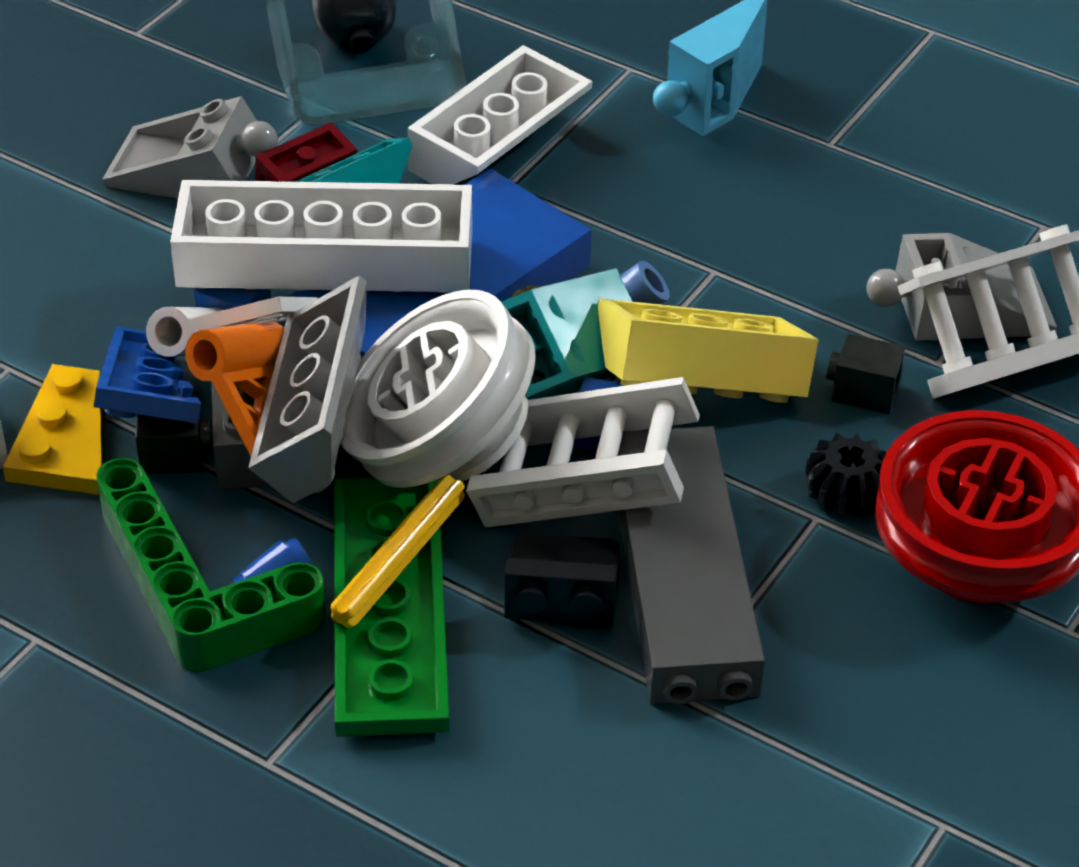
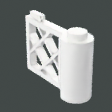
(173, 326)

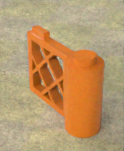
(234, 359)

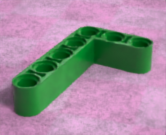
(202, 624)

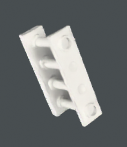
(1001, 356)
(595, 484)

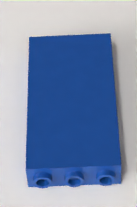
(514, 245)

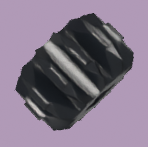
(845, 474)

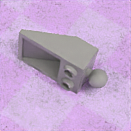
(193, 145)
(951, 251)

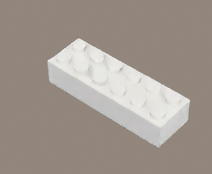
(322, 235)

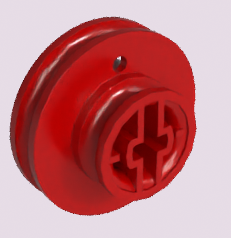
(982, 506)

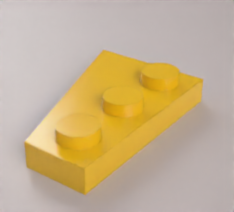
(60, 435)

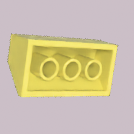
(707, 349)

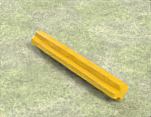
(397, 551)

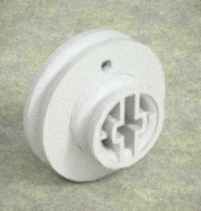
(441, 392)

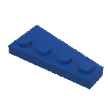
(143, 382)

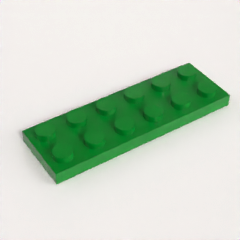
(395, 657)

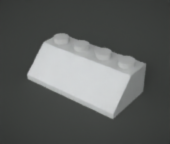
(491, 116)

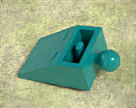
(566, 330)

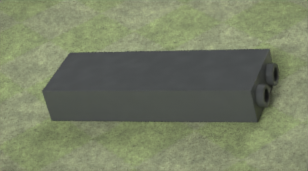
(691, 581)

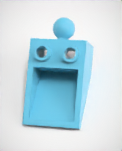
(713, 67)

